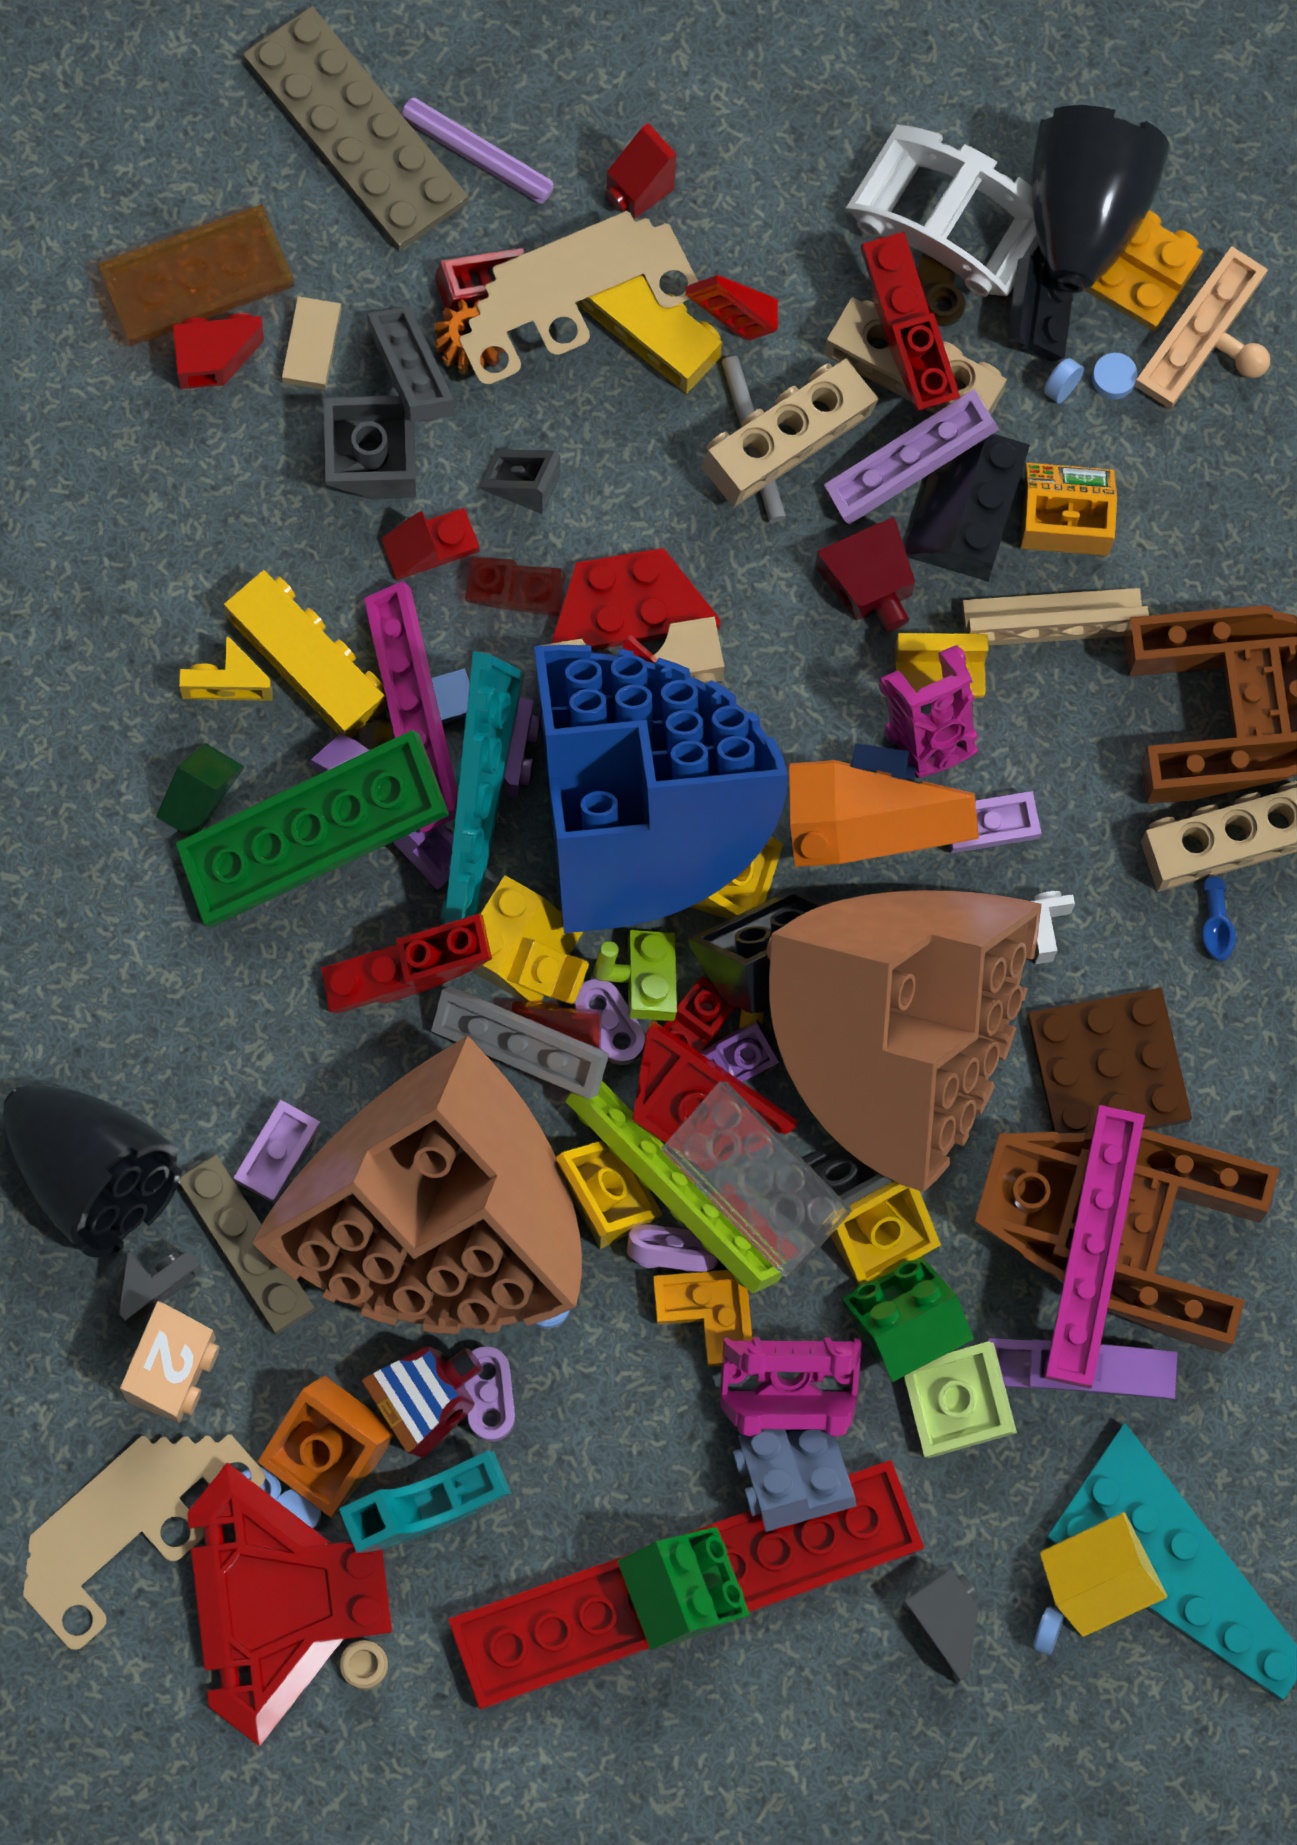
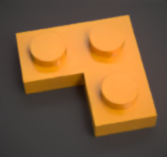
(707, 1298)

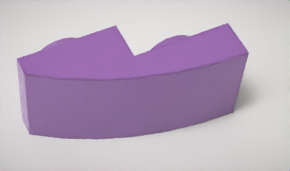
(744, 1052)

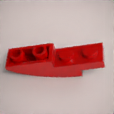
(908, 322)
(409, 966)

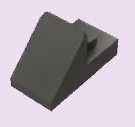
(142, 1292)

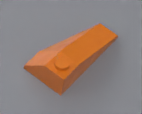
(862, 815)

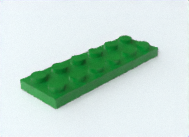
(312, 828)

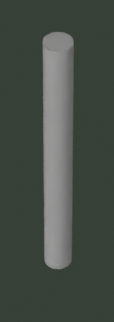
(744, 408)

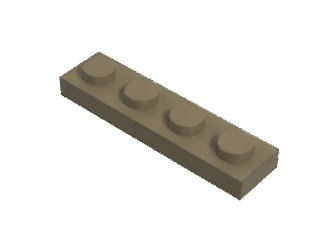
(234, 1229)

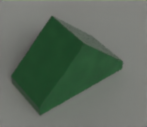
(198, 789)

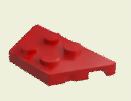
(626, 597)
(679, 1078)

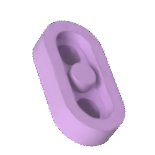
(614, 1021)
(669, 1248)
(491, 1396)

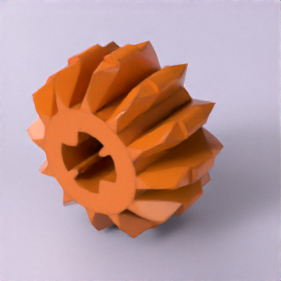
(449, 334)

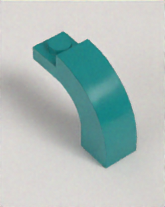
(426, 1506)

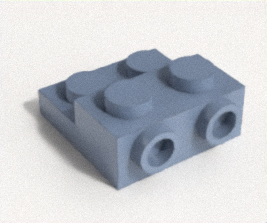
(793, 1475)

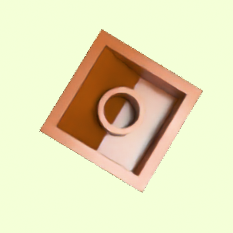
(327, 1445)

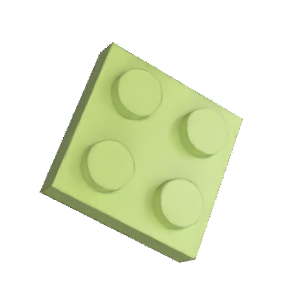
(960, 1400)

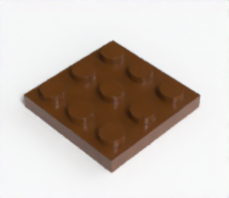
(1111, 1056)

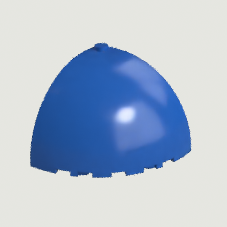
(649, 785)

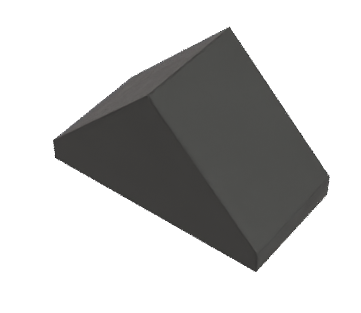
(523, 477)

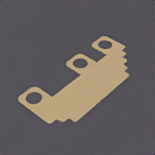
(558, 275)
(110, 1511)

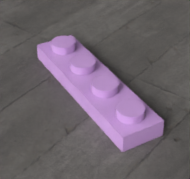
(911, 457)

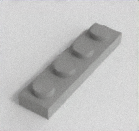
(521, 1042)

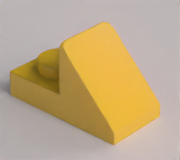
(238, 681)

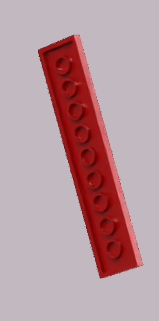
(592, 1619)

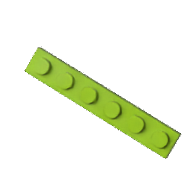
(687, 1203)

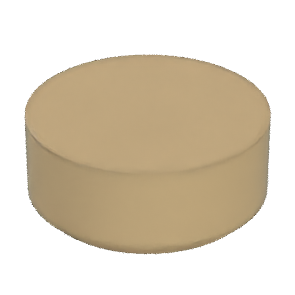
(364, 1665)

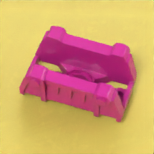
(945, 724)
(791, 1402)

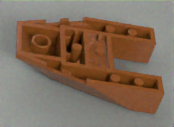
(1261, 681)
(1034, 1204)

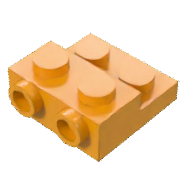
(1149, 273)

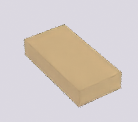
(311, 343)

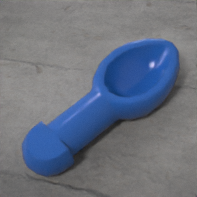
(1218, 931)

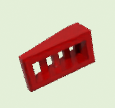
(462, 268)
(736, 306)

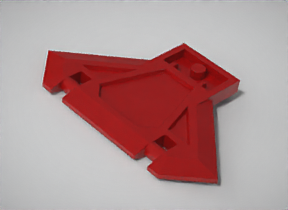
(274, 1600)

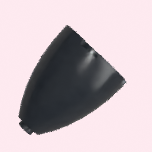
(1092, 189)
(89, 1164)

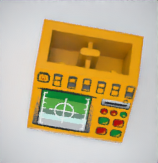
(1068, 509)

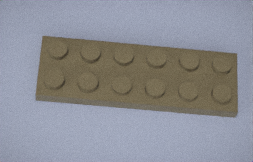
(356, 128)

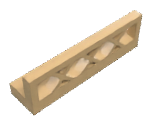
(1053, 616)

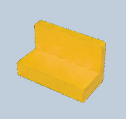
(919, 658)

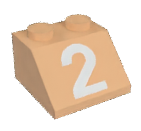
(169, 1364)

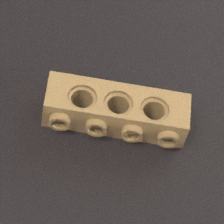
(861, 323)
(742, 476)
(1175, 866)

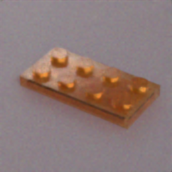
(196, 274)

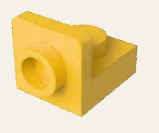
(548, 971)

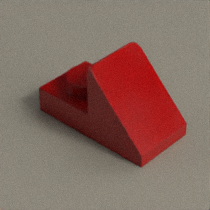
(429, 543)

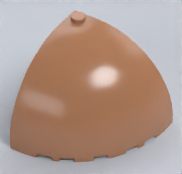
(900, 1018)
(435, 1206)

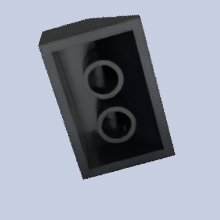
(968, 507)
(737, 949)

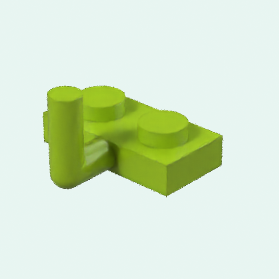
(648, 973)

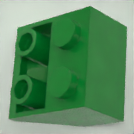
(908, 1318)
(683, 1587)

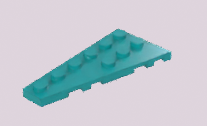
(480, 775)
(1204, 1587)

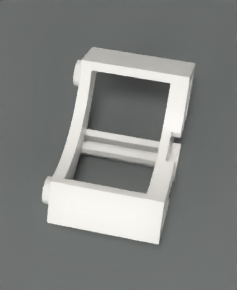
(972, 170)

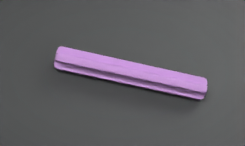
(477, 150)

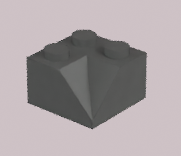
(369, 447)

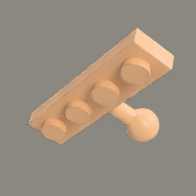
(1204, 328)

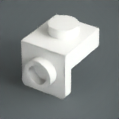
(1052, 905)

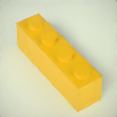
(660, 335)
(305, 655)

